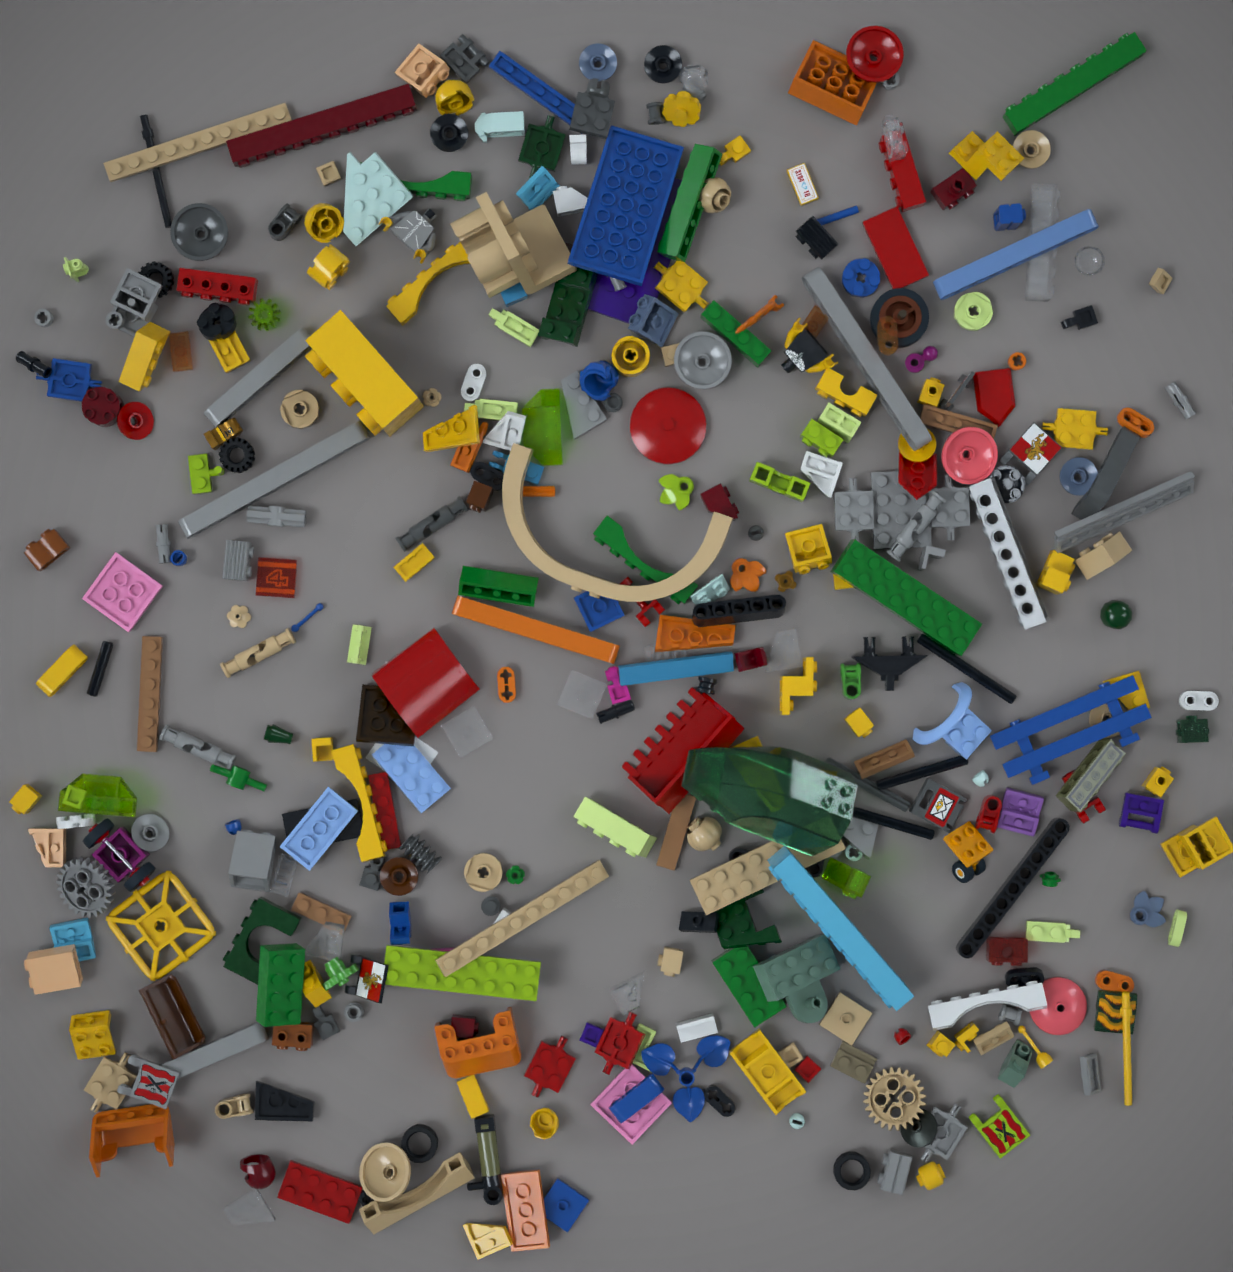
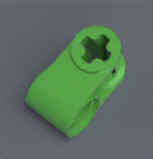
(850, 679)

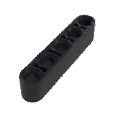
(731, 616)

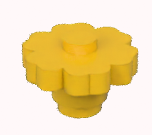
(681, 109)

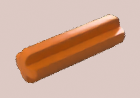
(538, 491)

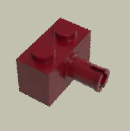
(953, 189)

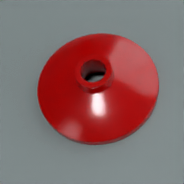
(143, 420)

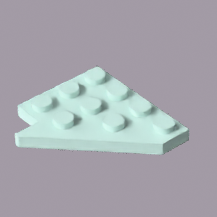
(370, 195)

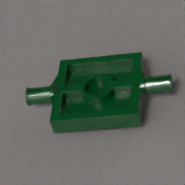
(542, 146)

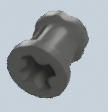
(655, 113)

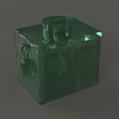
(1192, 730)

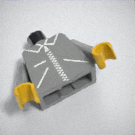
(413, 231)

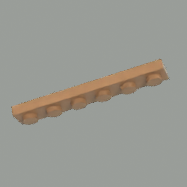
(149, 694)

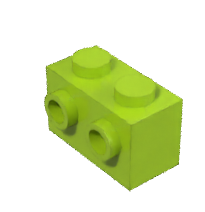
(821, 438)

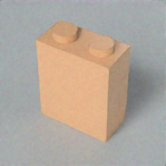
(53, 969)

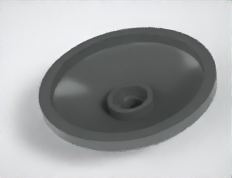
(192, 221)

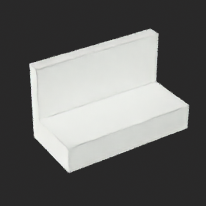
(696, 1027)

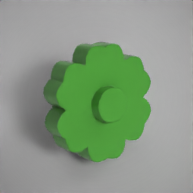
(338, 973)

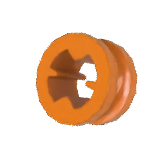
(1022, 360)

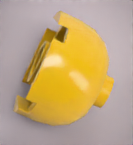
(454, 97)
(323, 222)

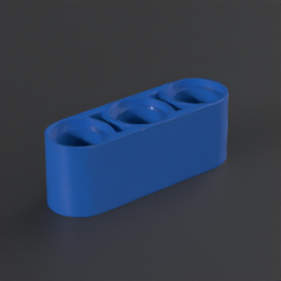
(636, 1098)

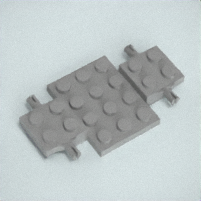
(891, 507)

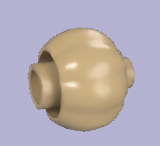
(715, 195)
(704, 834)

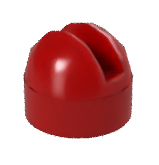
(902, 1037)

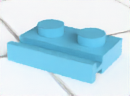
(537, 189)

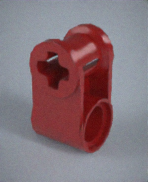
(989, 815)

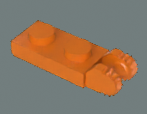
(465, 455)

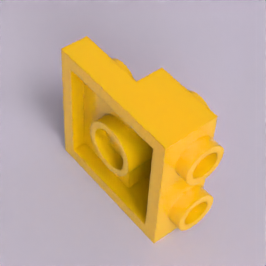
(808, 549)

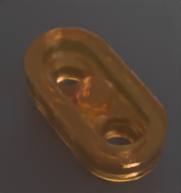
(887, 335)

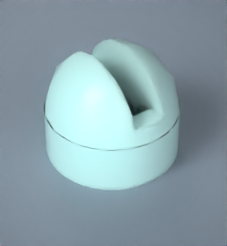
(980, 778)
(796, 1116)

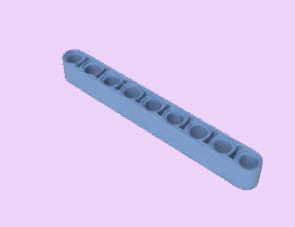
(1016, 254)

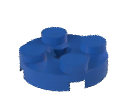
(858, 288)

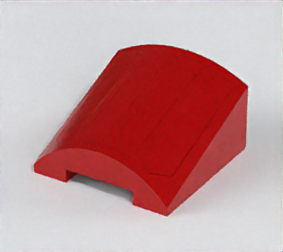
(425, 682)

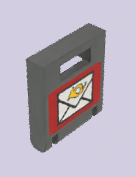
(941, 808)

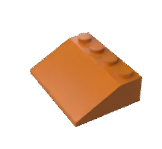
(830, 84)

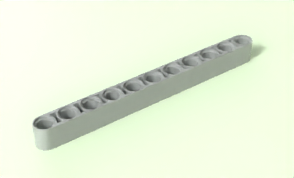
(866, 359)
(273, 479)

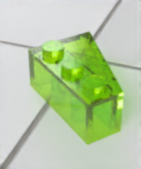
(849, 879)

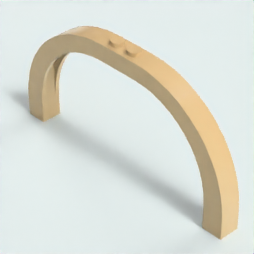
(514, 512)

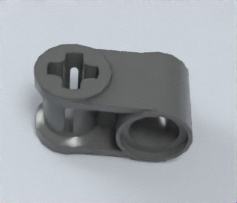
(284, 221)

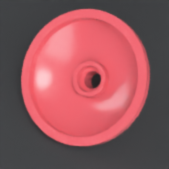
(980, 459)
(1064, 992)

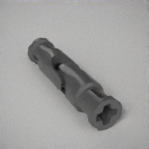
(443, 516)

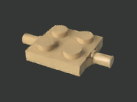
(106, 1080)

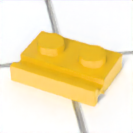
(230, 352)

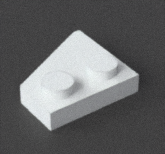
(507, 431)
(821, 471)

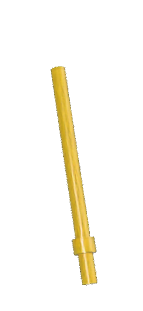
(1126, 1012)

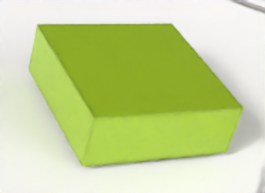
(75, 796)

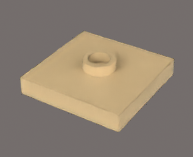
(845, 1018)

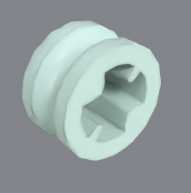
(852, 858)

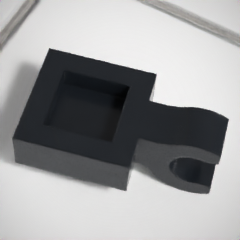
(1082, 318)

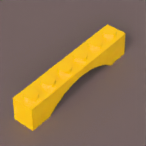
(406, 303)
(369, 842)

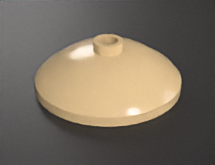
(377, 1168)

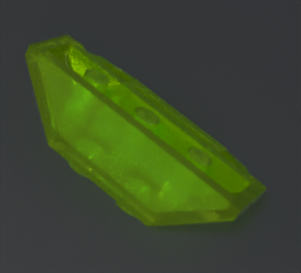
(543, 427)
(105, 796)

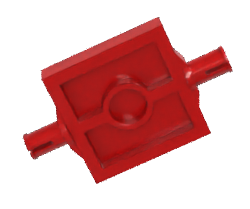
(619, 1043)
(549, 1066)

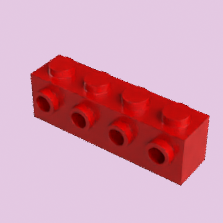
(217, 285)

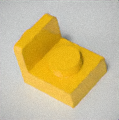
(967, 1033)

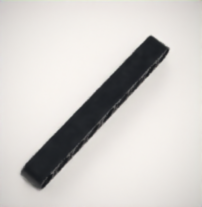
(1003, 892)

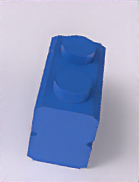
(1008, 217)

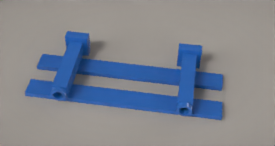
(1119, 722)

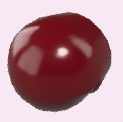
(259, 1175)

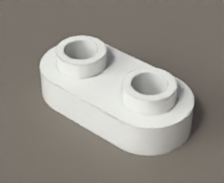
(473, 382)
(1199, 700)

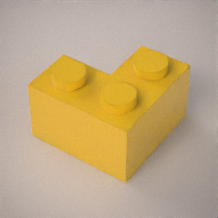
(1055, 573)

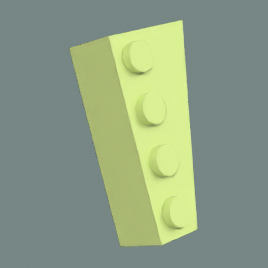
(615, 828)

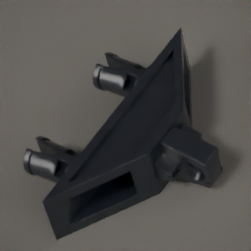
(889, 666)

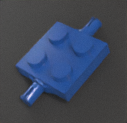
(69, 380)

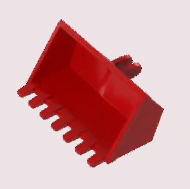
(662, 770)

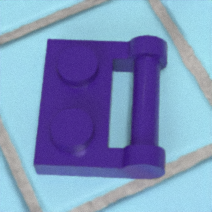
(1141, 806)

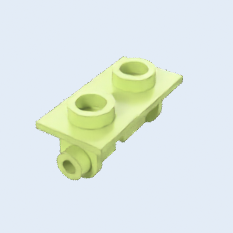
(75, 268)
(359, 644)

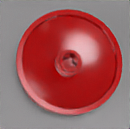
(668, 426)

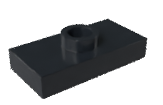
(698, 922)

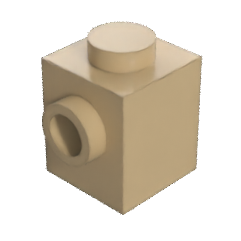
(670, 961)

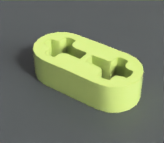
(1177, 928)

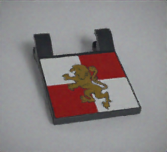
(370, 979)

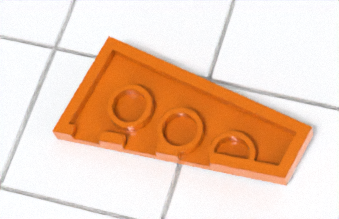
(682, 634)

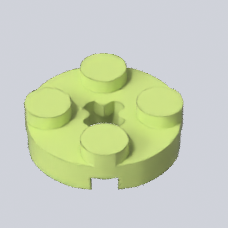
(983, 307)

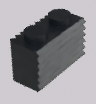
(816, 237)

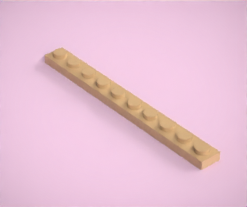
(195, 143)
(521, 918)

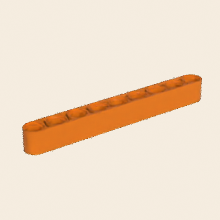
(535, 629)

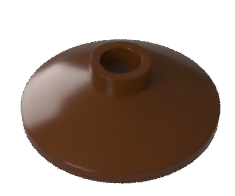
(391, 883)

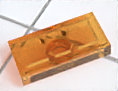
(815, 321)
(180, 351)

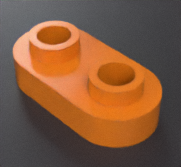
(1135, 421)
(1115, 981)

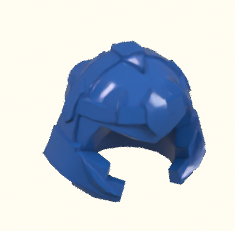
(599, 379)

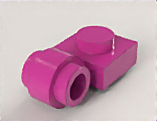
(617, 692)

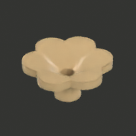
(244, 616)

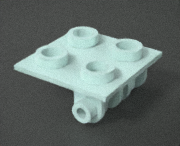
(715, 589)

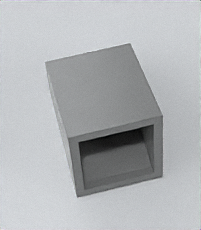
(252, 860)

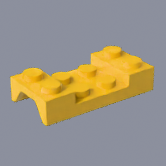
(767, 1071)

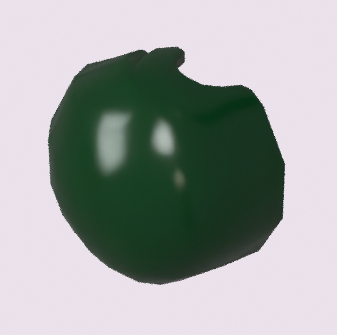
(1116, 614)

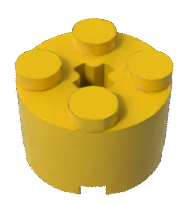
(328, 266)
(634, 346)

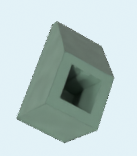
(1015, 1064)

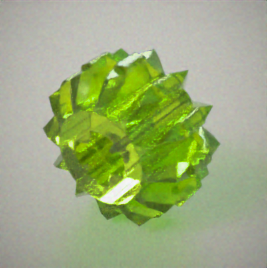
(272, 313)

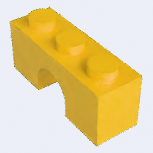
(830, 387)

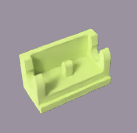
(839, 422)

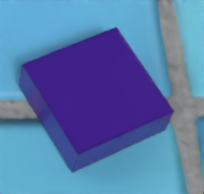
(591, 1034)

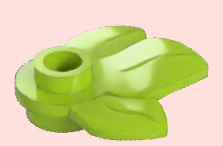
(673, 491)

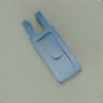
(533, 472)

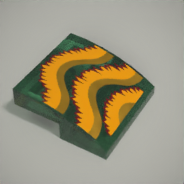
(1108, 1011)

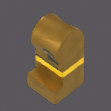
(223, 433)

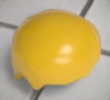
(544, 1123)

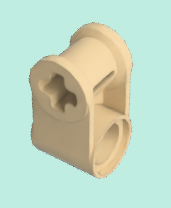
(235, 1106)

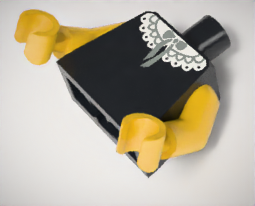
(805, 351)

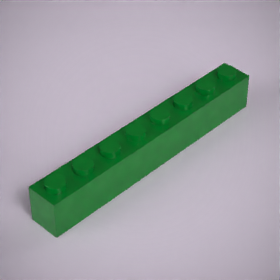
(1075, 83)

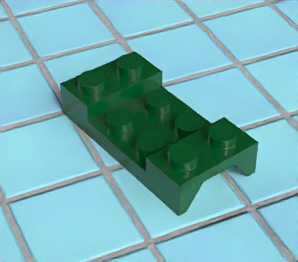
(568, 307)

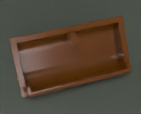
(172, 1016)

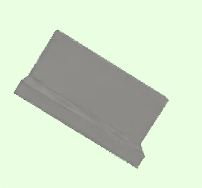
(929, 551)

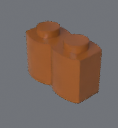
(46, 549)

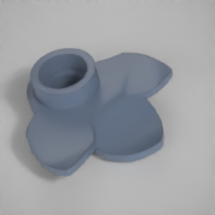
(1150, 910)

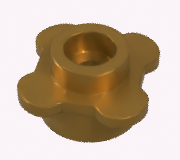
(790, 582)

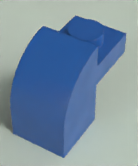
(400, 923)

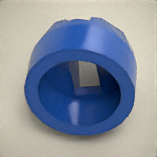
(176, 556)
(233, 826)

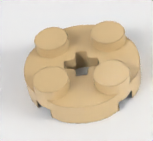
(290, 403)
(489, 881)

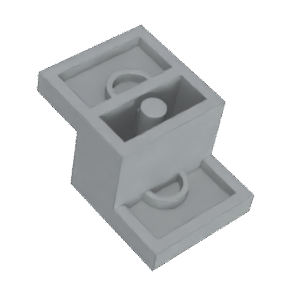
(135, 301)

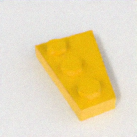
(453, 433)

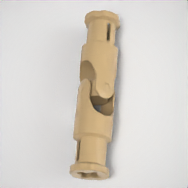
(261, 651)

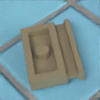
(853, 1062)

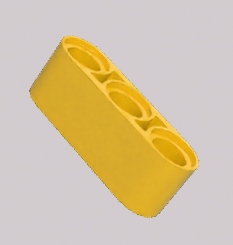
(61, 670)

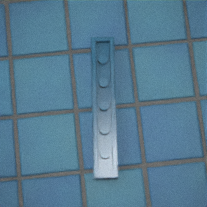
(676, 668)

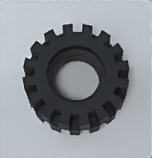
(164, 271)
(248, 455)

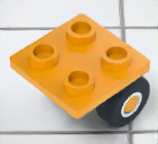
(970, 849)

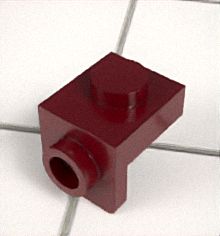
(751, 659)

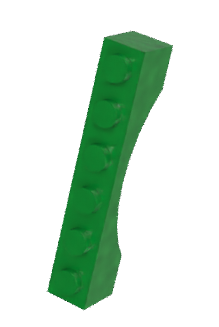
(454, 184)
(612, 535)

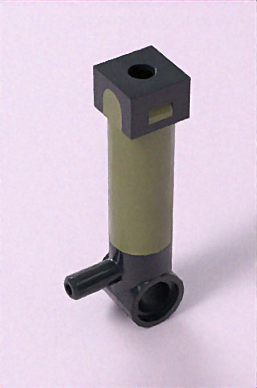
(489, 1159)

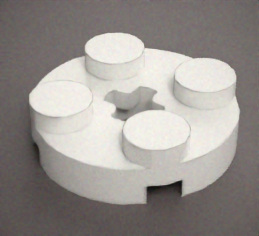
(75, 821)

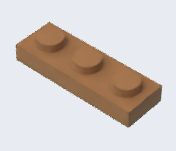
(884, 759)
(319, 911)

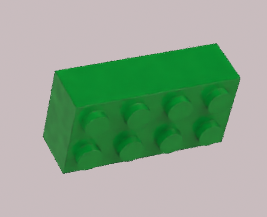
(739, 975)
(280, 984)

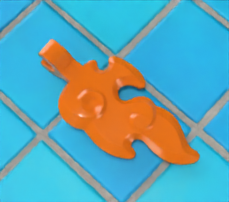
(761, 313)

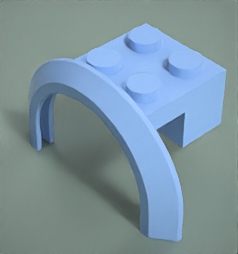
(961, 730)

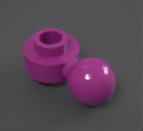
(929, 353)

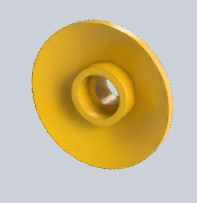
(919, 455)

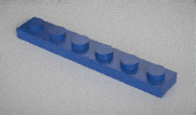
(533, 87)

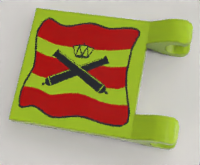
(1001, 1130)

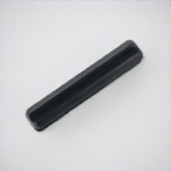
(100, 668)

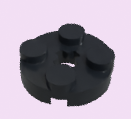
(210, 315)

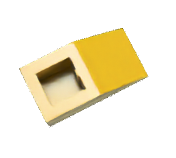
(313, 985)

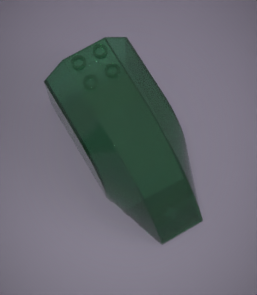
(774, 794)

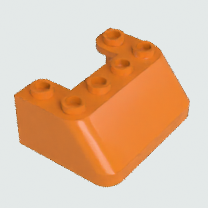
(482, 1052)

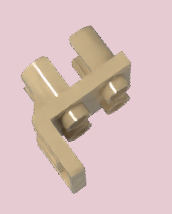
(512, 250)

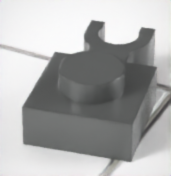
(371, 876)

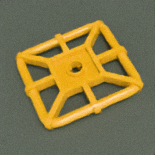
(173, 925)

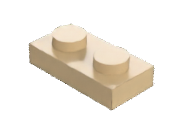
(993, 1038)

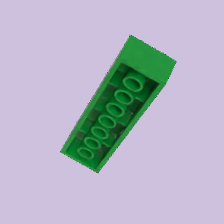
(906, 597)

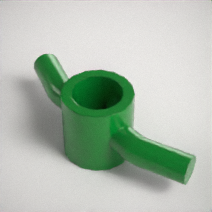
(238, 777)

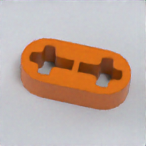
(511, 684)

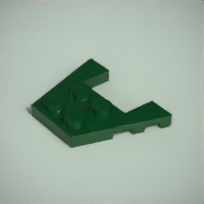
(738, 929)

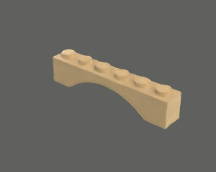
(450, 1175)

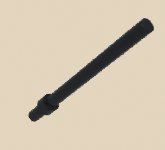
(148, 136)

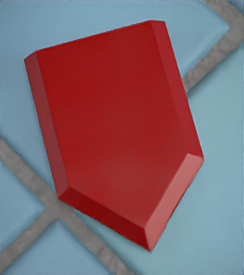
(994, 394)
(917, 477)

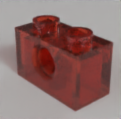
(995, 946)

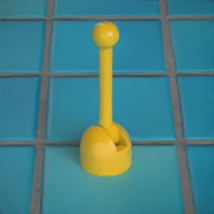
(1042, 1058)

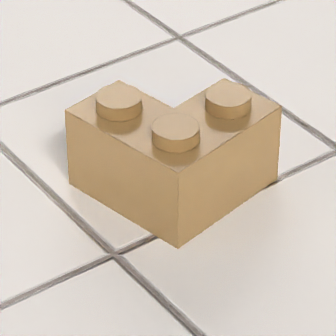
(1103, 555)

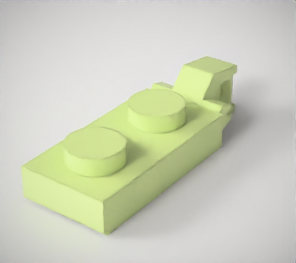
(515, 326)
(492, 409)
(1050, 932)

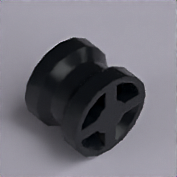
(706, 685)

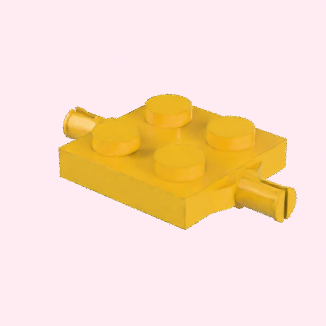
(681, 285)
(1075, 428)

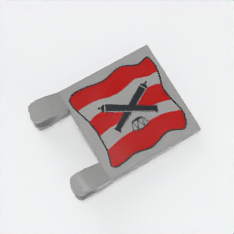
(153, 1082)

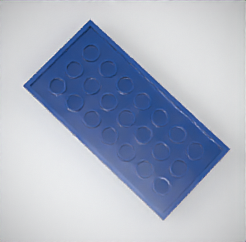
(625, 205)

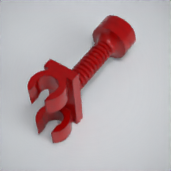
(644, 606)
(1095, 801)

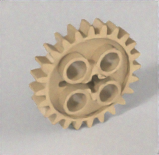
(908, 1110)

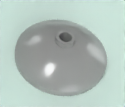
(707, 347)

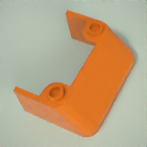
(128, 1128)

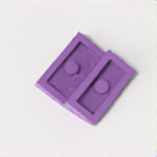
(1020, 811)

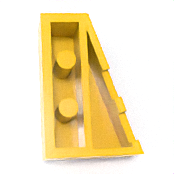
(143, 356)

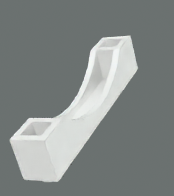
(948, 1013)

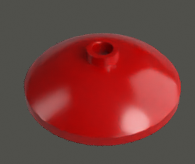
(875, 42)

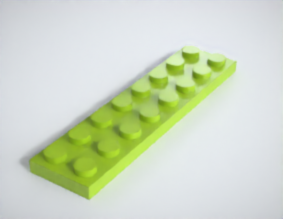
(481, 976)

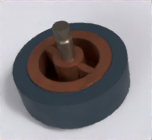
(907, 310)

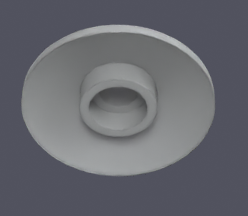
(154, 825)

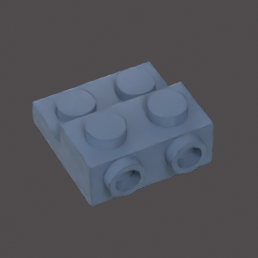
(652, 320)

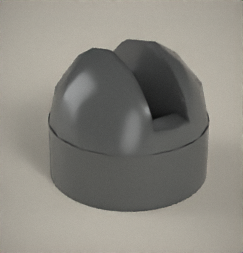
(758, 536)

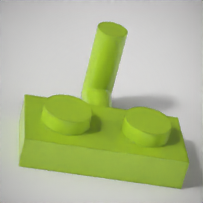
(201, 473)

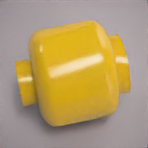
(930, 1175)

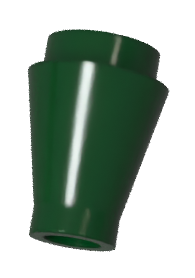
(277, 735)

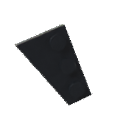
(281, 1105)

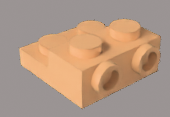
(423, 71)

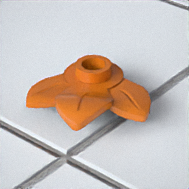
(748, 577)

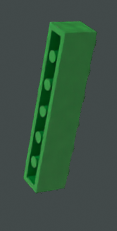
(686, 208)

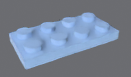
(412, 774)
(319, 828)

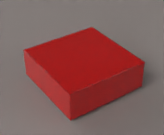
(807, 1069)

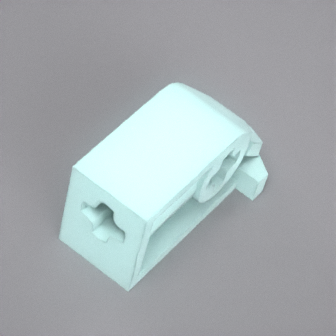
(500, 125)

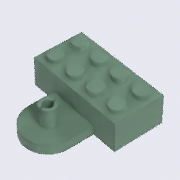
(797, 975)

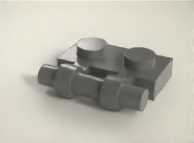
(460, 63)

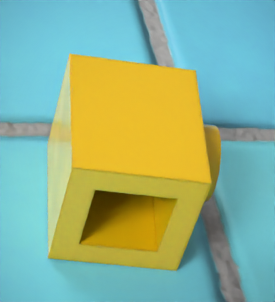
(931, 392)
(1158, 781)

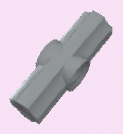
(276, 516)

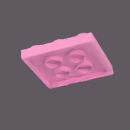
(122, 592)
(642, 1119)

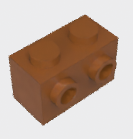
(293, 1036)

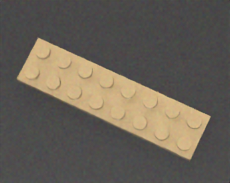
(746, 875)

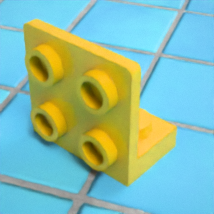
(92, 1034)

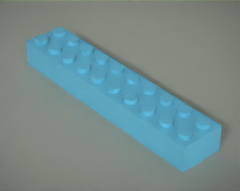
(838, 926)

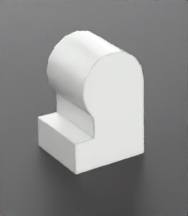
(578, 149)

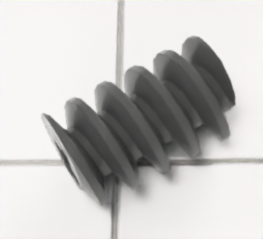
(420, 853)

